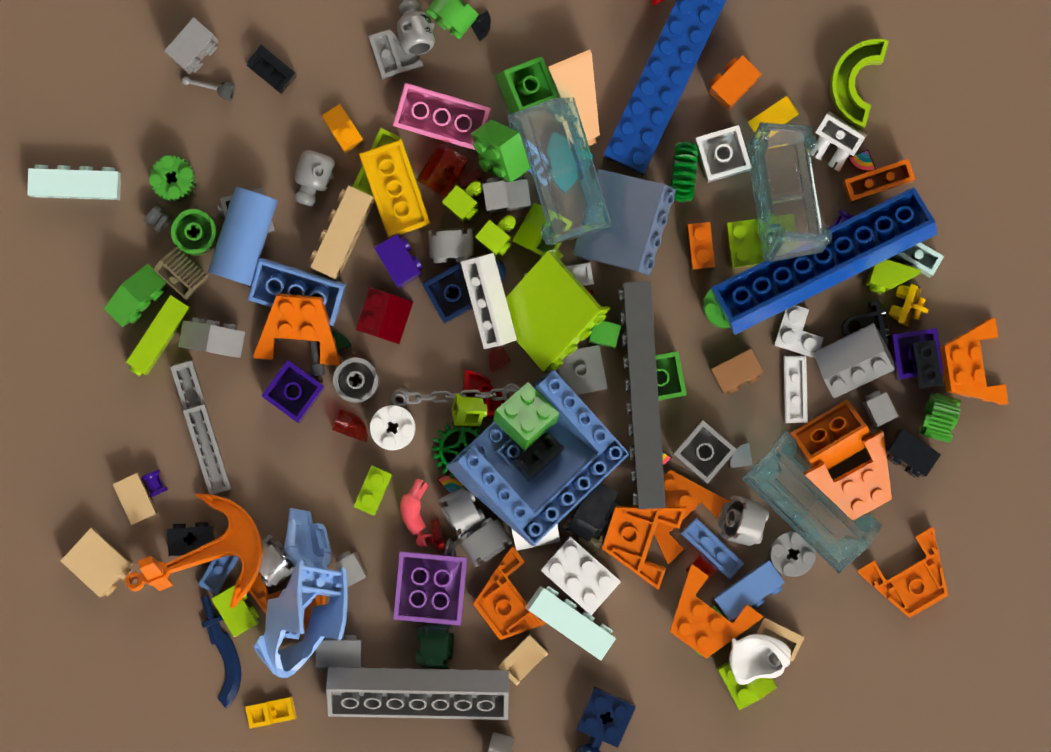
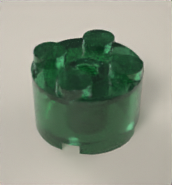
(435, 645)

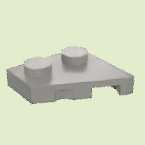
(390, 56)

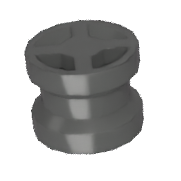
(157, 218)

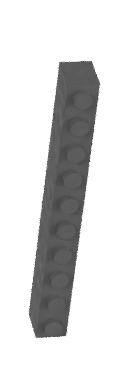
(643, 395)

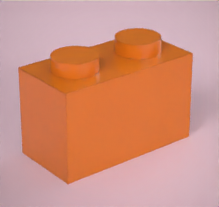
(700, 246)

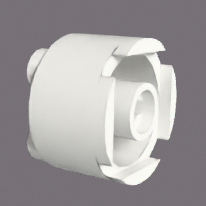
(380, 424)

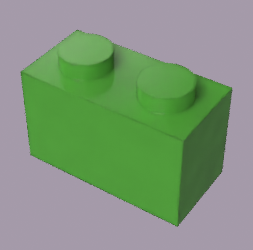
(605, 334)

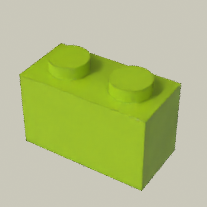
(373, 490)
(238, 618)

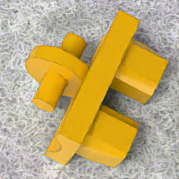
(911, 296)

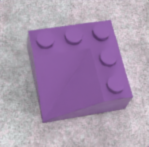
(430, 588)

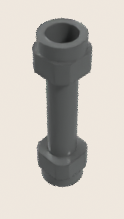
(316, 368)

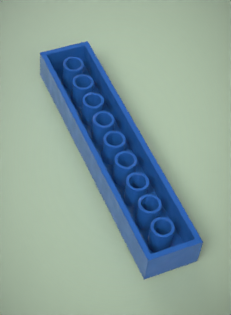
(662, 83)
(853, 248)

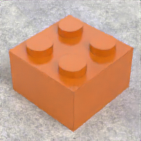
(734, 83)

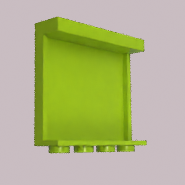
(552, 312)

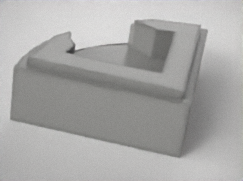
(741, 457)

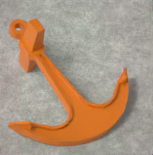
(240, 540)

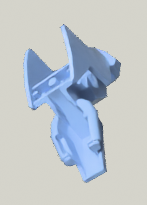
(310, 553)

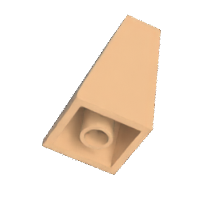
(576, 79)

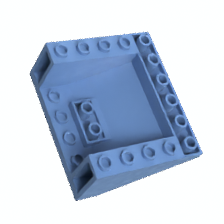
(543, 502)

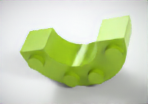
(843, 78)

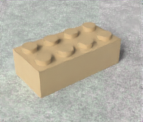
(342, 233)

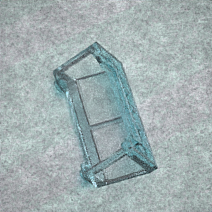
(562, 169)
(786, 192)
(816, 518)

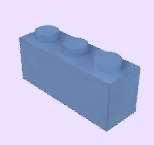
(750, 590)

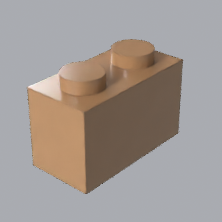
(737, 371)

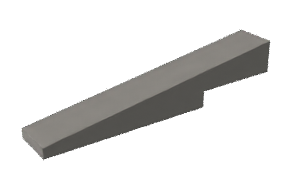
(200, 426)

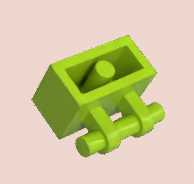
(462, 203)
(494, 236)

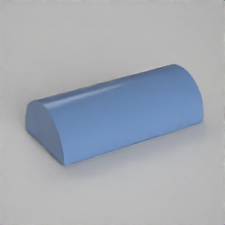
(243, 236)
(277, 278)

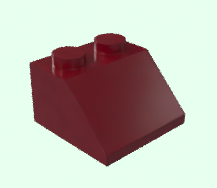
(384, 315)

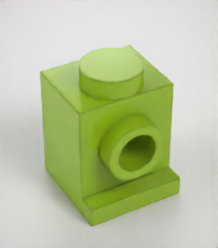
(468, 411)

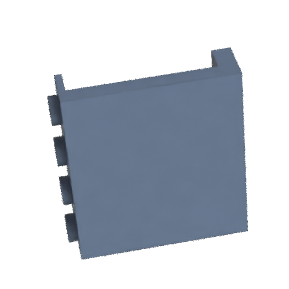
(638, 219)

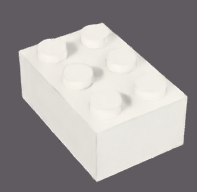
(580, 575)

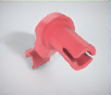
(410, 513)

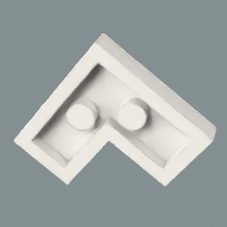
(791, 333)

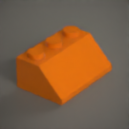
(832, 436)

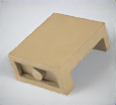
(97, 563)

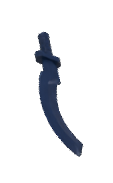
(227, 651)

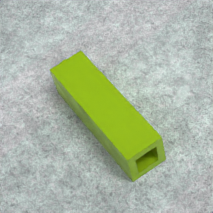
(158, 336)

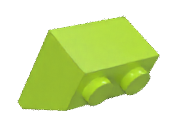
(888, 275)
(745, 694)

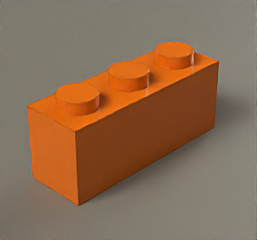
(878, 181)

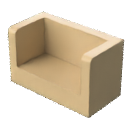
(135, 498)
(772, 629)
(523, 659)

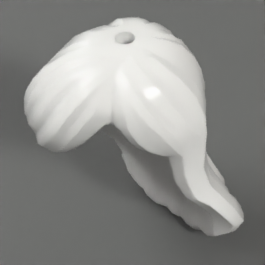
(758, 657)

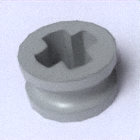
(451, 547)

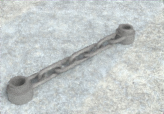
(406, 395)

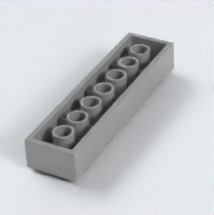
(417, 693)

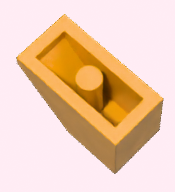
(342, 128)

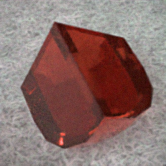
(351, 425)

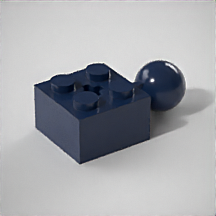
(439, 286)
(608, 731)

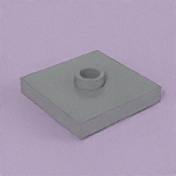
(584, 370)

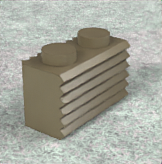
(181, 272)

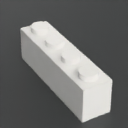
(488, 301)

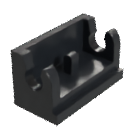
(271, 69)
(538, 456)

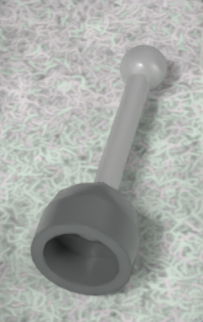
(225, 89)

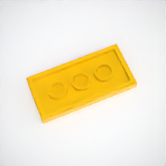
(394, 188)

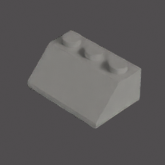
(854, 360)

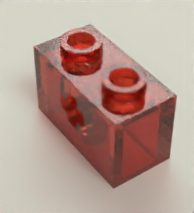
(442, 170)

